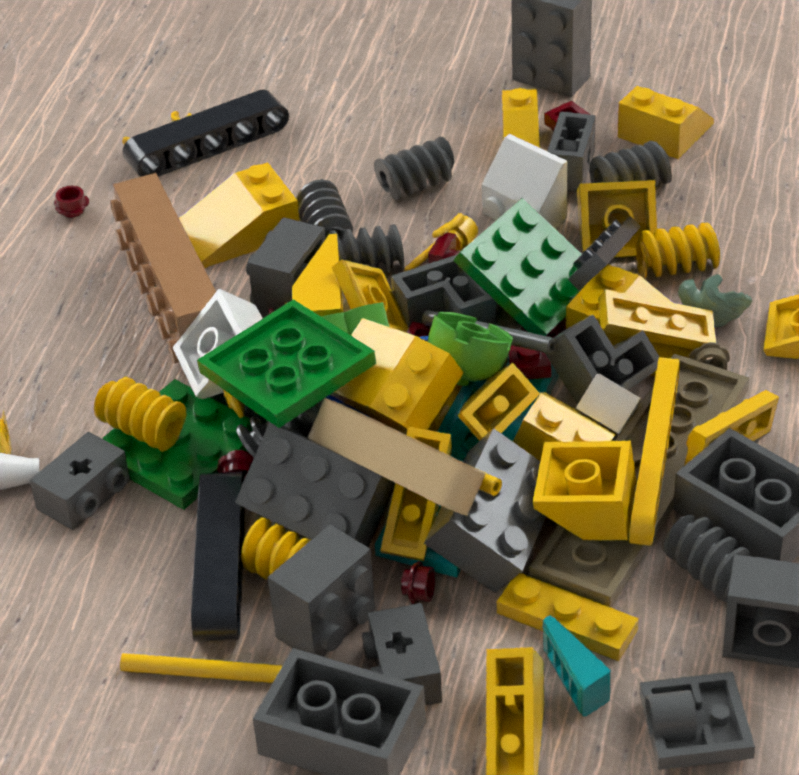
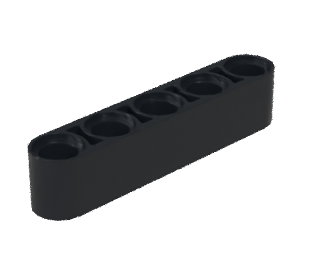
(205, 134)
(217, 558)

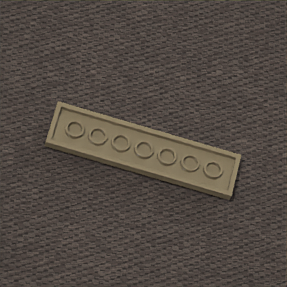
(603, 567)

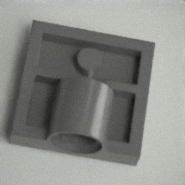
(696, 720)

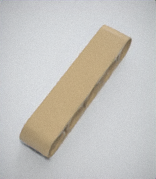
(396, 456)

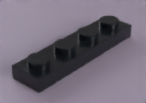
(602, 251)

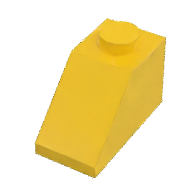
(498, 402)

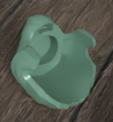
(724, 305)

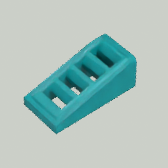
(577, 667)

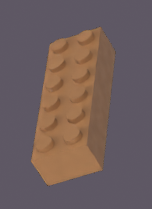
(161, 256)

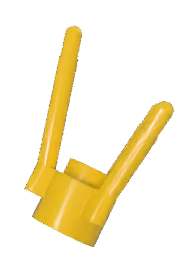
(461, 225)

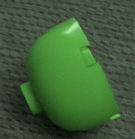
(473, 347)

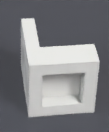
(608, 403)

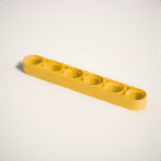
(654, 452)

